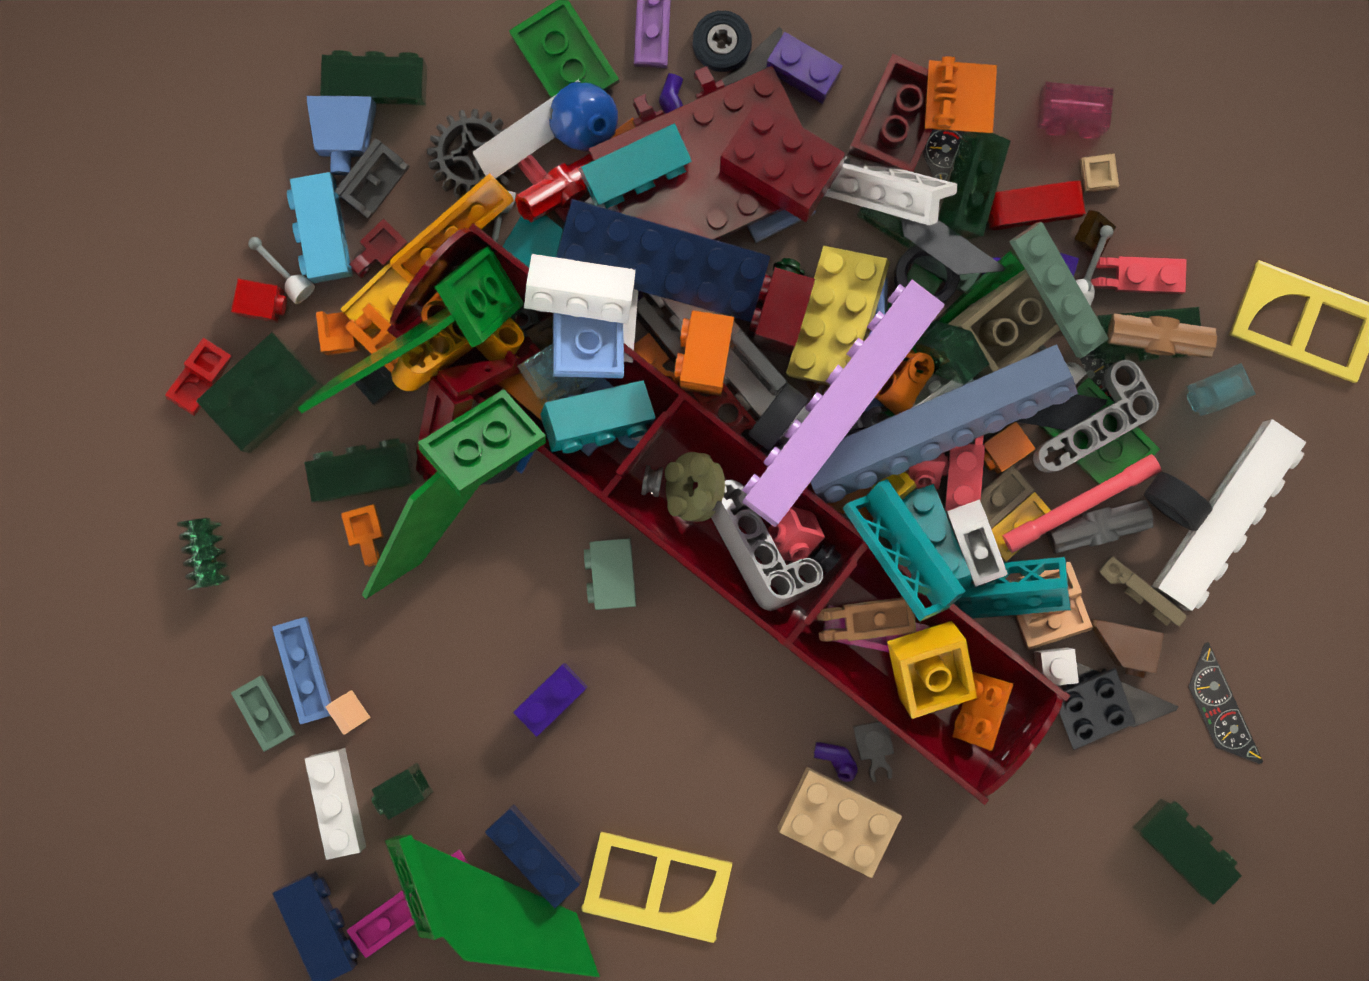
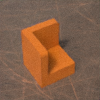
(333, 334)

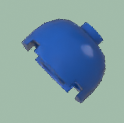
(583, 116)

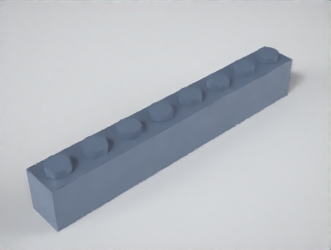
(945, 423)

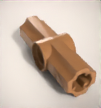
(1162, 335)

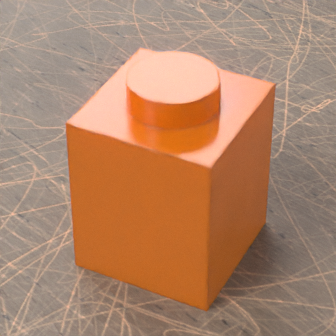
(1006, 448)

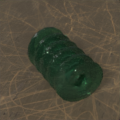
(203, 553)

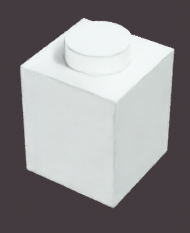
(1057, 665)

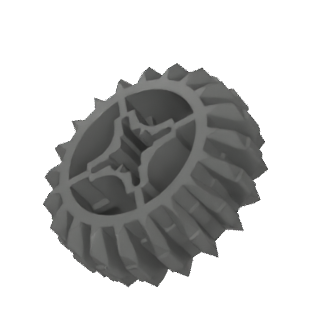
(458, 156)

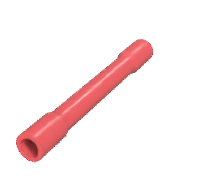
(1128, 477)

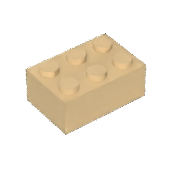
(839, 822)

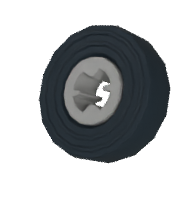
(737, 33)

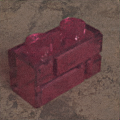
(1075, 109)

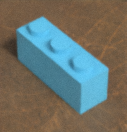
(319, 228)

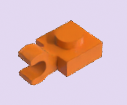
(363, 529)

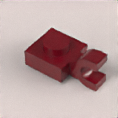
(380, 245)

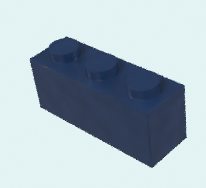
(534, 856)
(316, 927)

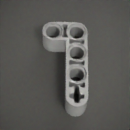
(1093, 426)
(759, 543)

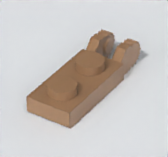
(869, 620)

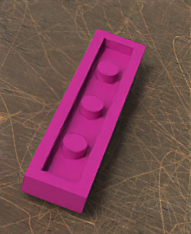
(385, 922)

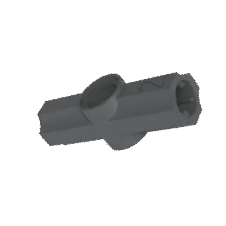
(1101, 526)

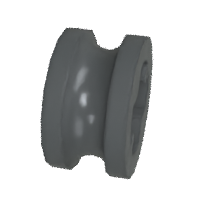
(652, 481)

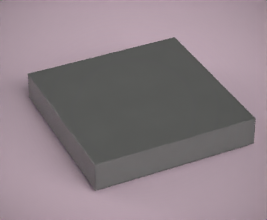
(757, 363)

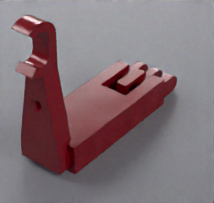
(452, 394)

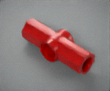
(553, 191)

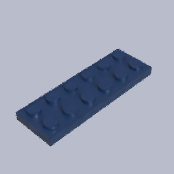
(666, 259)

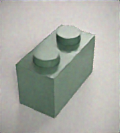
(611, 574)

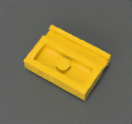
(382, 292)

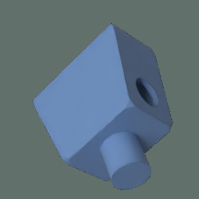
(341, 128)

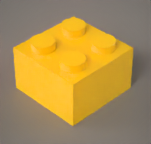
(932, 669)

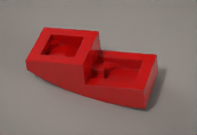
(201, 371)

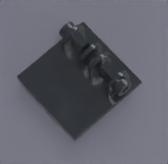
(1095, 708)

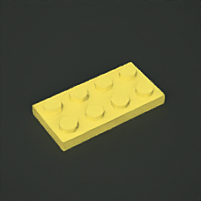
(837, 312)

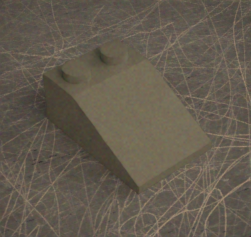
(1008, 322)

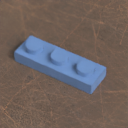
(303, 669)

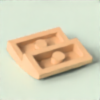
(1049, 627)

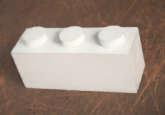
(579, 289)
(335, 803)

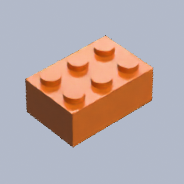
(706, 352)

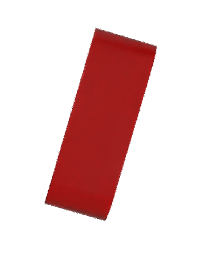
(1037, 204)
(713, 403)

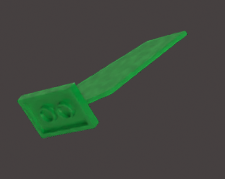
(476, 298)
(465, 457)
(486, 915)

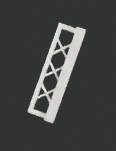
(890, 190)

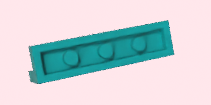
(909, 548)
(1027, 596)

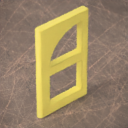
(1273, 282)
(696, 921)

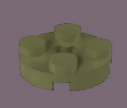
(679, 486)

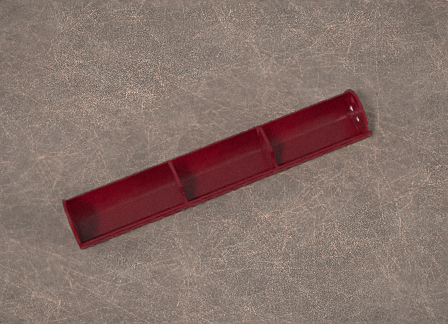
(859, 672)

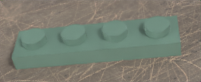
(1059, 289)

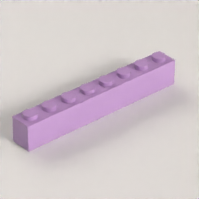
(843, 402)

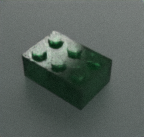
(259, 393)

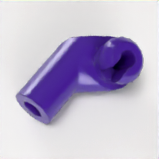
(669, 96)
(840, 758)

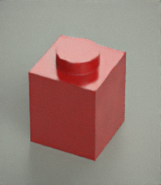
(259, 300)

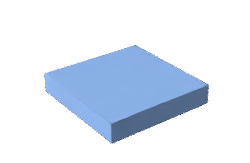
(587, 347)

